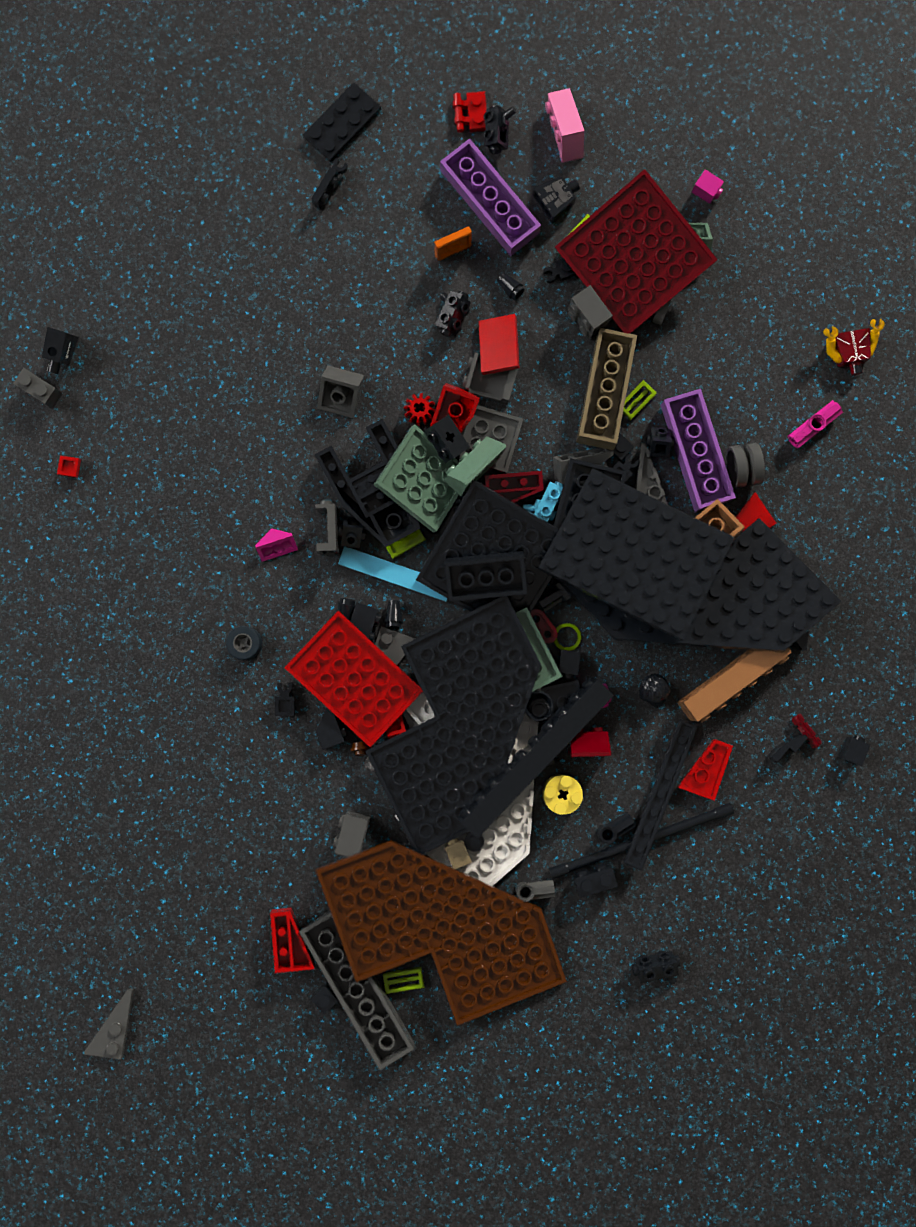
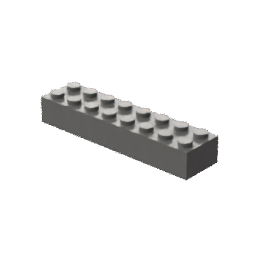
(362, 1000)

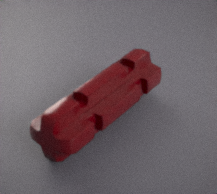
(805, 729)

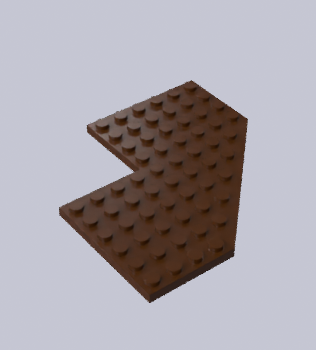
(406, 905)

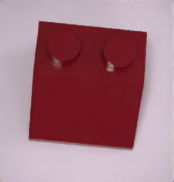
(590, 743)

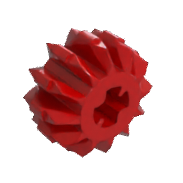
(418, 403)

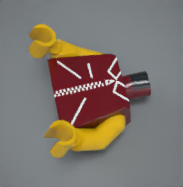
(853, 347)

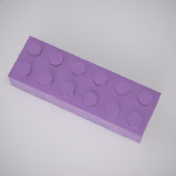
(490, 197)
(697, 450)

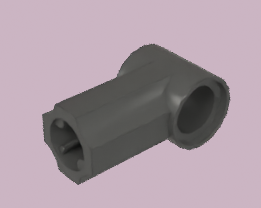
(537, 890)

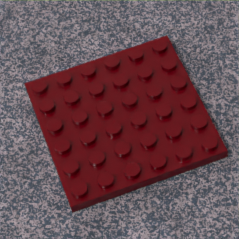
(636, 252)

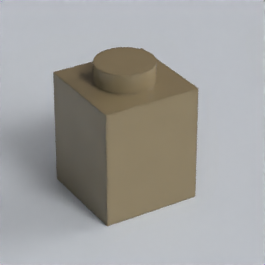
(458, 853)

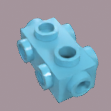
(545, 507)

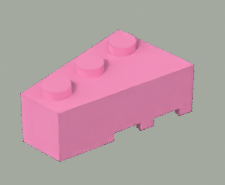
(566, 124)

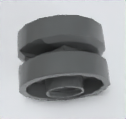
(745, 465)

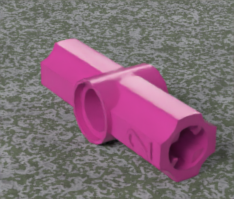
(822, 417)

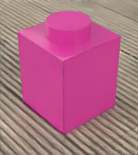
(708, 187)

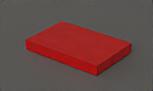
(498, 344)

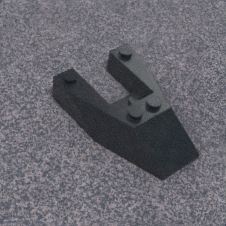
(364, 500)

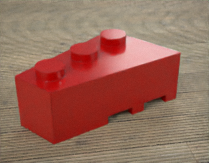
(288, 945)

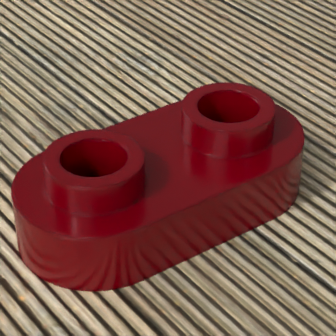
(544, 625)

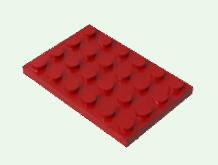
(354, 678)

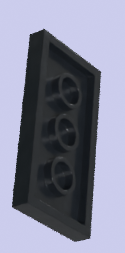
(342, 122)

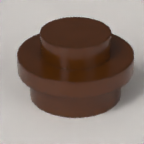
(359, 748)

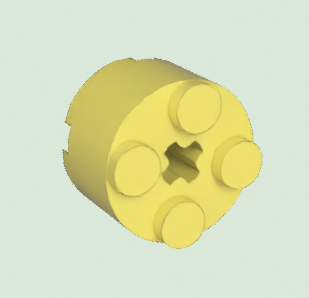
(573, 795)

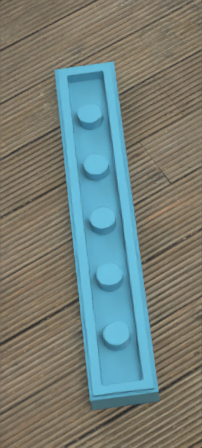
(385, 571)

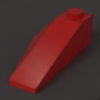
(456, 403)

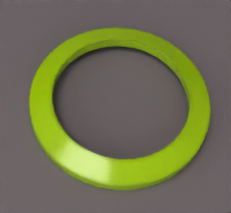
(578, 639)

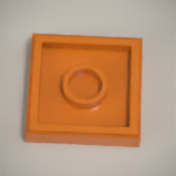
(453, 243)

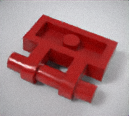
(476, 109)

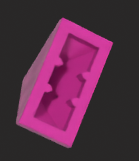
(275, 544)

